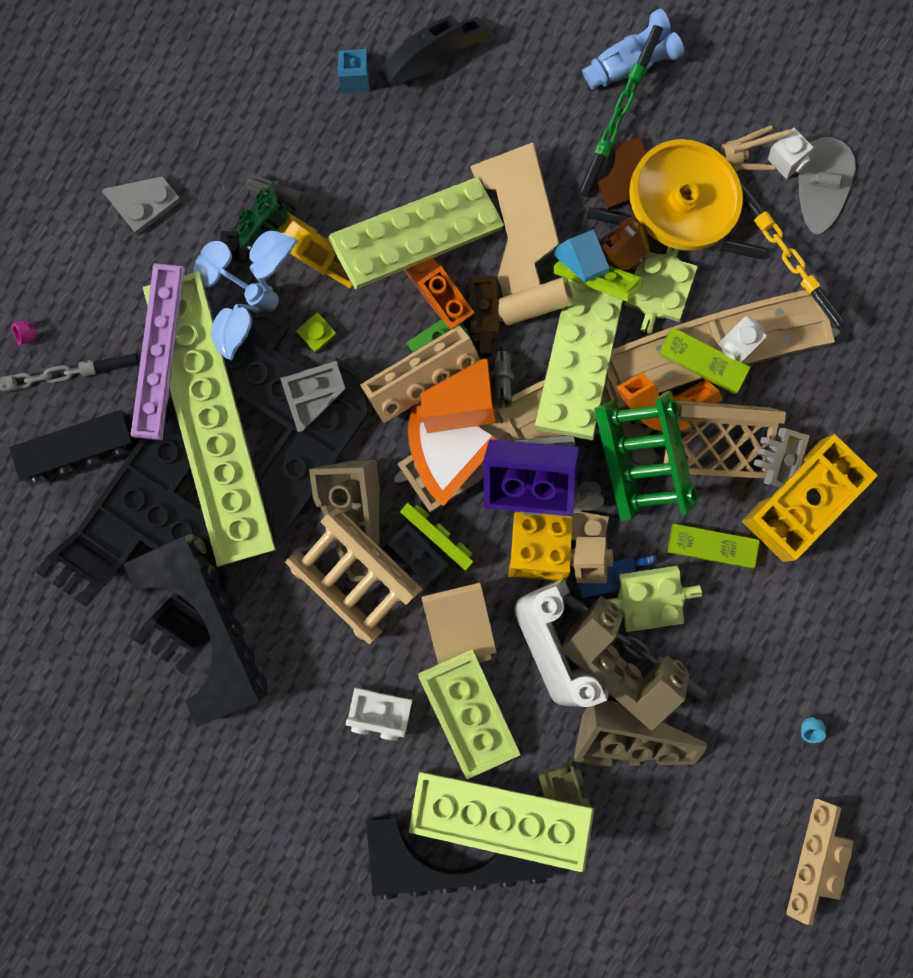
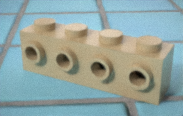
(402, 383)

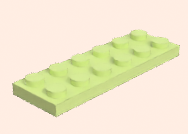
(415, 232)
(579, 363)
(502, 821)

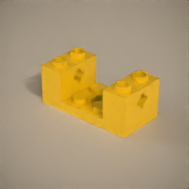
(788, 520)

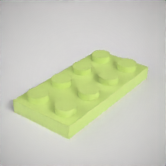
(469, 714)

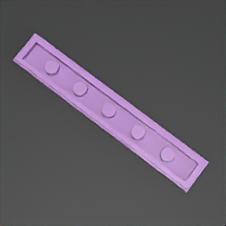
(157, 352)

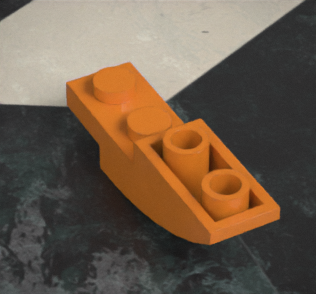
(440, 292)

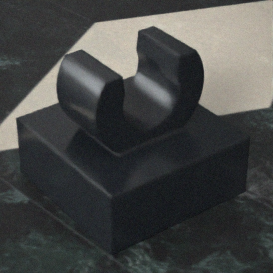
(231, 239)

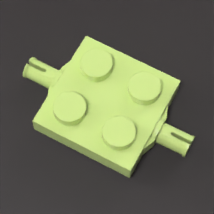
(664, 287)
(653, 598)

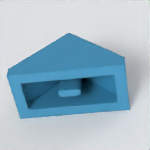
(353, 71)
(583, 256)

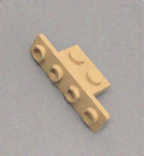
(821, 863)

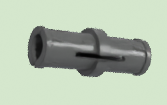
(502, 379)

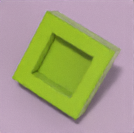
(316, 333)

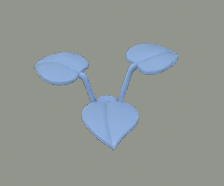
(267, 255)

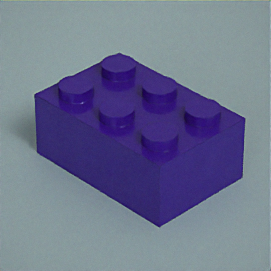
(530, 477)

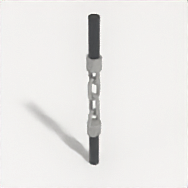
(85, 368)

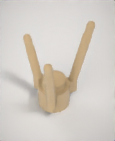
(737, 150)

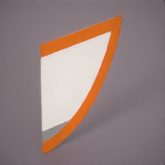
(446, 456)

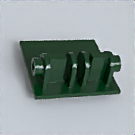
(265, 212)

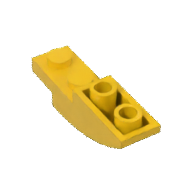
(314, 250)

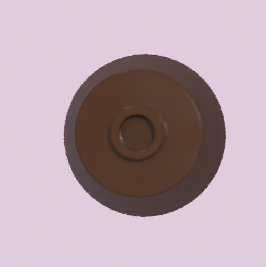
(625, 245)

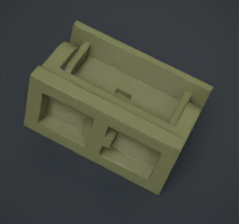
(563, 784)

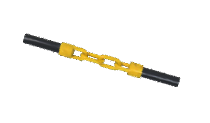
(810, 283)

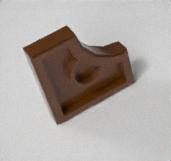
(616, 185)

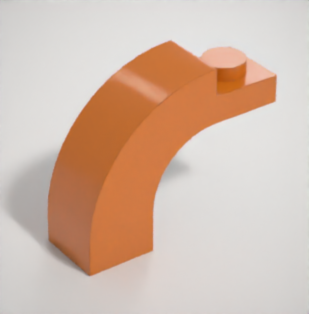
(642, 393)

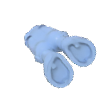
(619, 59)

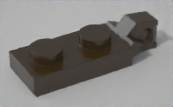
(485, 320)

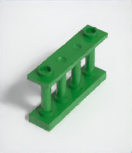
(624, 473)

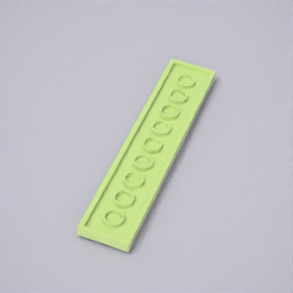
(215, 434)

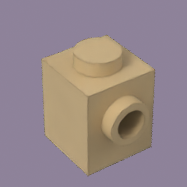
(591, 559)

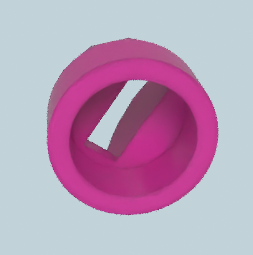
(24, 332)

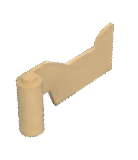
(529, 232)

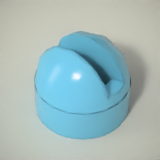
(818, 733)

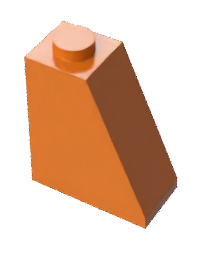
(459, 400)

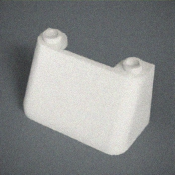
(535, 616)

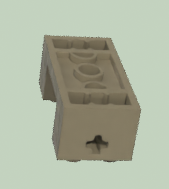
(646, 697)

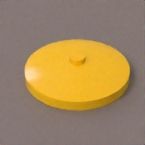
(686, 194)

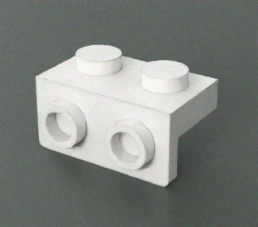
(379, 713)

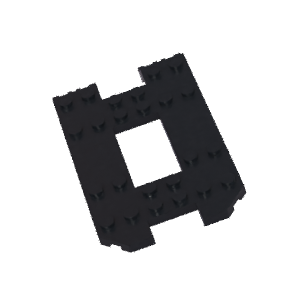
(144, 503)

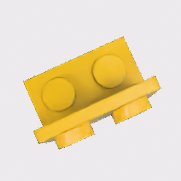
(541, 547)

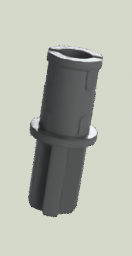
(284, 194)

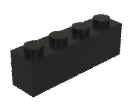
(73, 447)

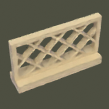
(731, 416)

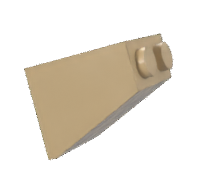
(459, 623)

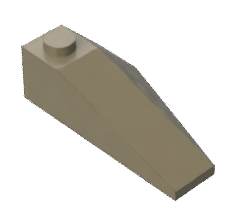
(354, 490)
(616, 734)

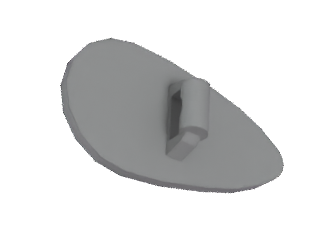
(825, 183)

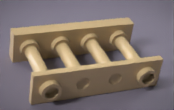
(379, 565)

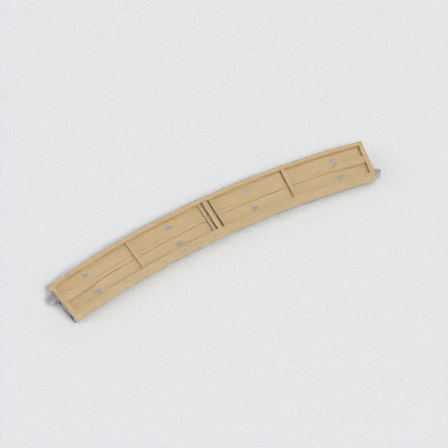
(789, 321)

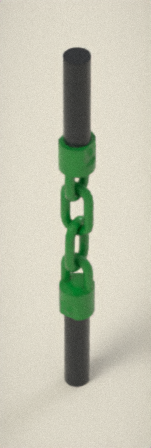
(636, 76)

